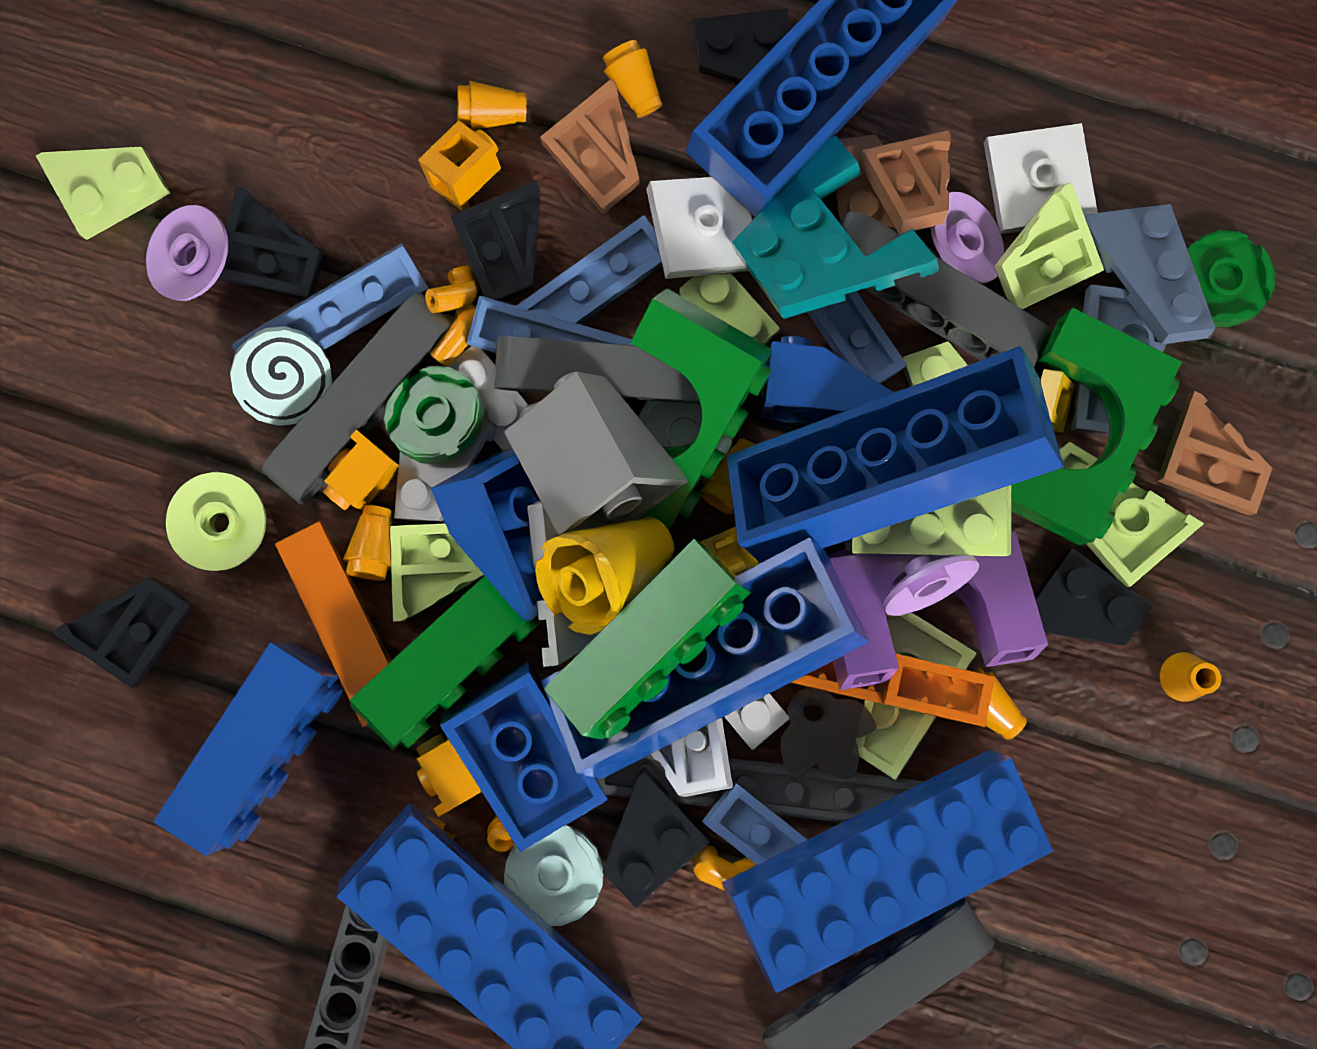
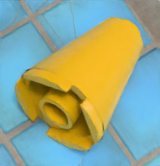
(601, 570)

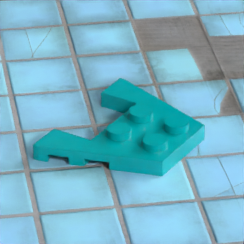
(806, 255)

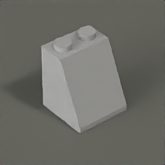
(591, 455)

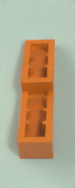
(334, 607)
(919, 688)

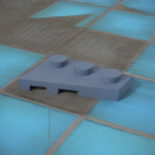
(1156, 269)
(1113, 309)

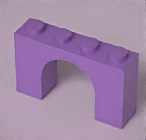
(996, 597)

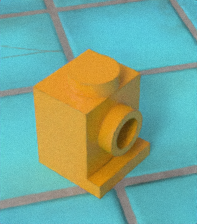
(460, 164)
(359, 474)
(444, 774)

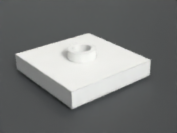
(1029, 168)
(696, 226)

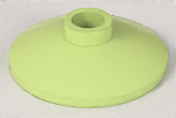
(193, 515)

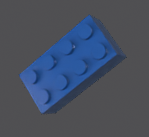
(251, 748)

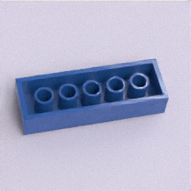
(807, 92)
(895, 457)
(786, 629)
(886, 868)
(483, 942)

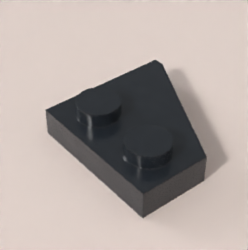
(737, 42)

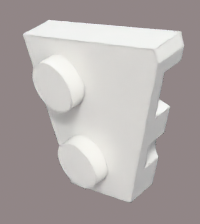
(697, 761)

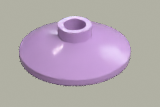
(969, 238)
(186, 253)
(929, 582)

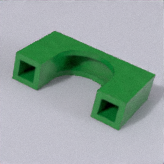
(722, 369)
(1132, 386)

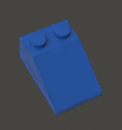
(812, 383)
(490, 522)
(520, 757)

